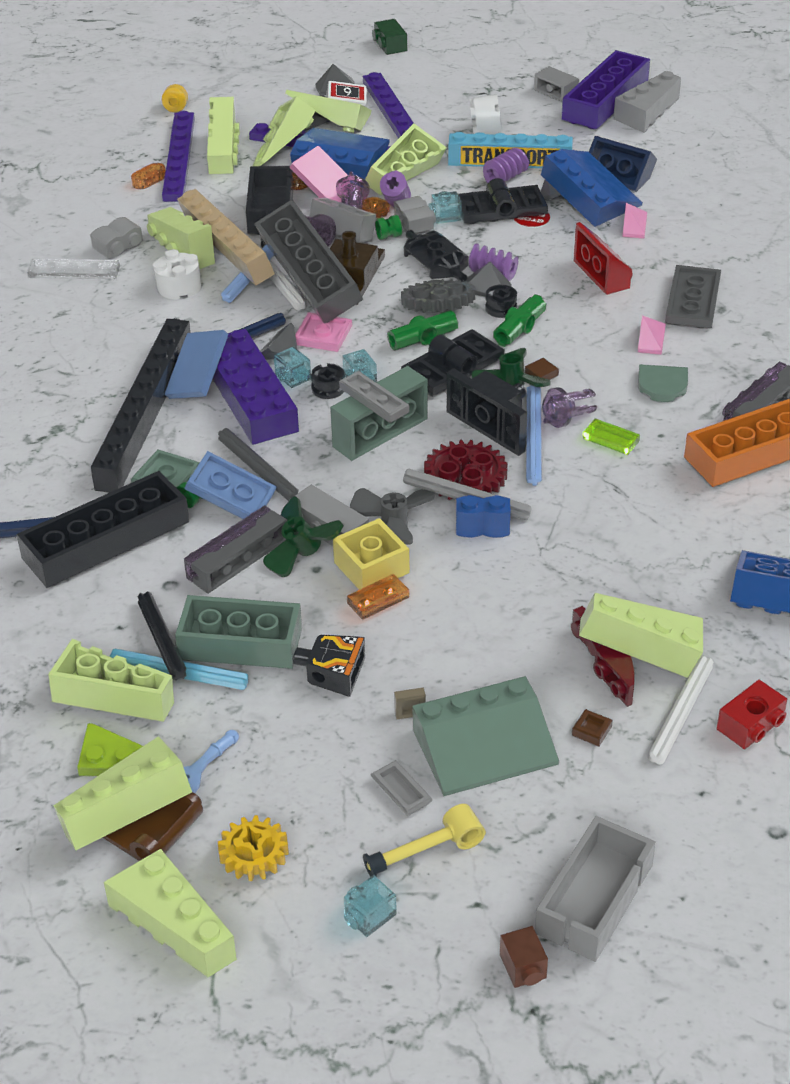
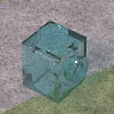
(446, 206)
(361, 362)
(292, 367)
(369, 906)

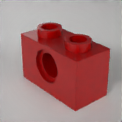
(752, 714)

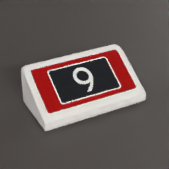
(347, 92)

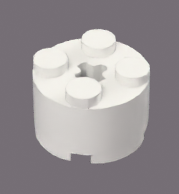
(485, 114)
(177, 274)

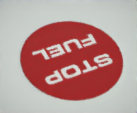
(533, 221)

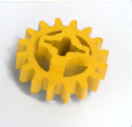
(253, 848)

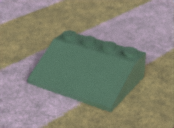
(484, 735)

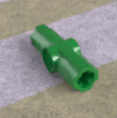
(519, 320)
(422, 330)

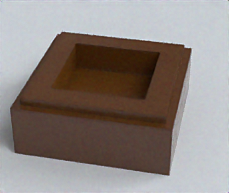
(542, 368)
(592, 727)

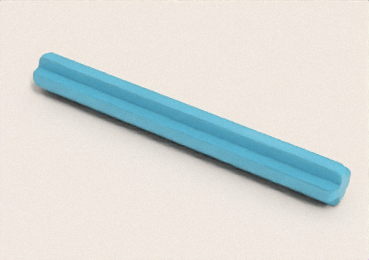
(194, 671)

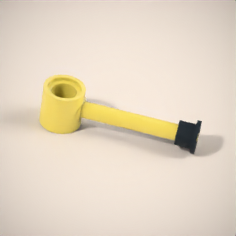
(460, 826)

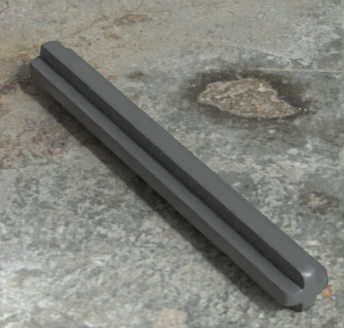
(257, 463)

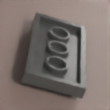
(693, 296)

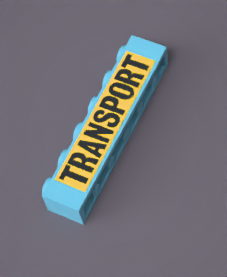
(481, 147)

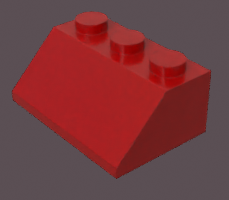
(600, 261)

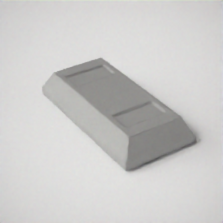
(401, 787)

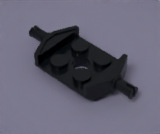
(437, 254)

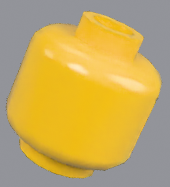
(174, 98)

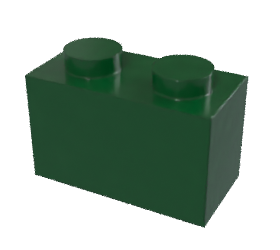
(390, 36)

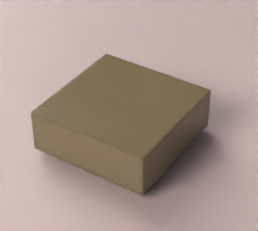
(405, 700)

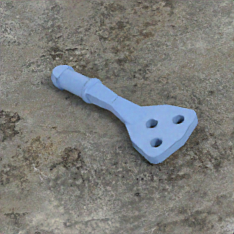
(216, 749)

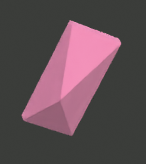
(634, 222)
(651, 336)

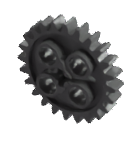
(438, 295)

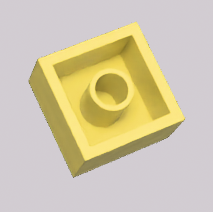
(370, 554)

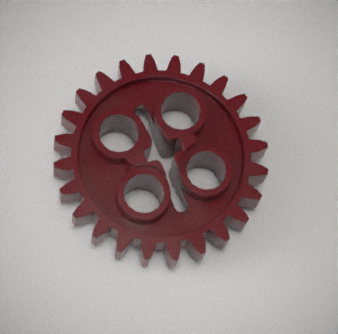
(486, 467)

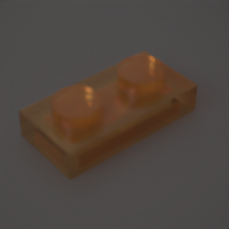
(377, 596)

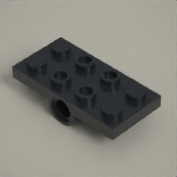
(502, 202)
(464, 353)

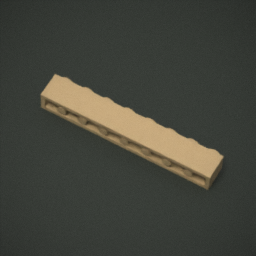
(228, 237)

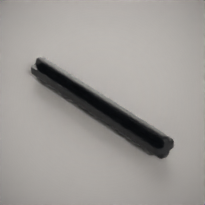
(162, 636)

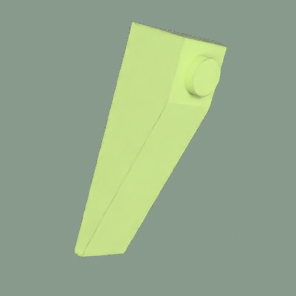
(343, 113)
(285, 125)

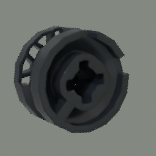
(500, 300)
(327, 380)

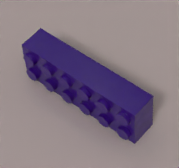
(594, 97)
(254, 390)

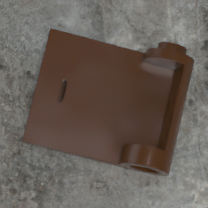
(157, 829)

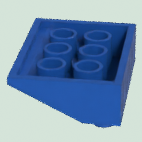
(348, 150)
(587, 185)
(762, 582)

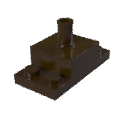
(358, 259)

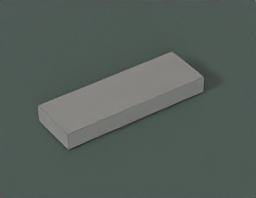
(374, 396)

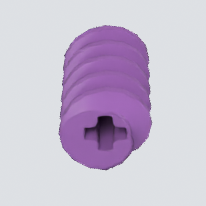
(506, 165)
(394, 187)
(505, 265)

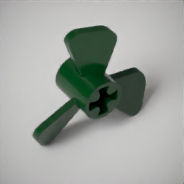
(512, 370)
(299, 539)

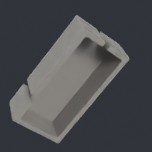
(594, 888)

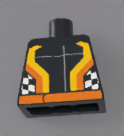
(333, 662)

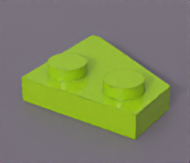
(103, 750)

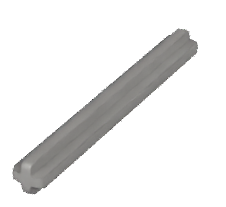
(457, 490)

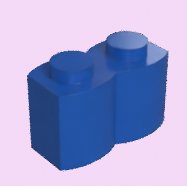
(483, 516)

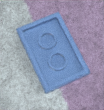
(196, 364)
(229, 486)

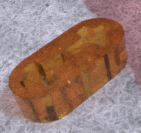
(148, 176)

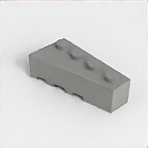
(647, 101)

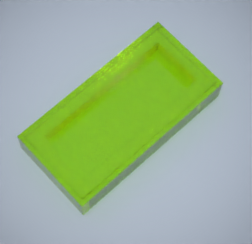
(611, 436)

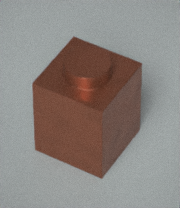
(523, 957)

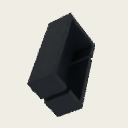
(267, 191)

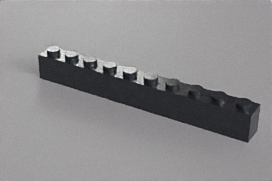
(139, 409)

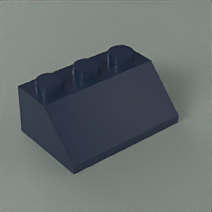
(627, 163)

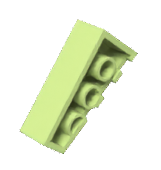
(223, 136)
(410, 155)
(182, 234)
(645, 632)
(110, 684)
(123, 794)
(169, 908)

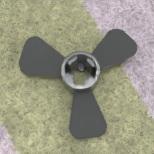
(392, 508)

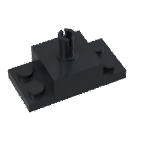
(489, 407)

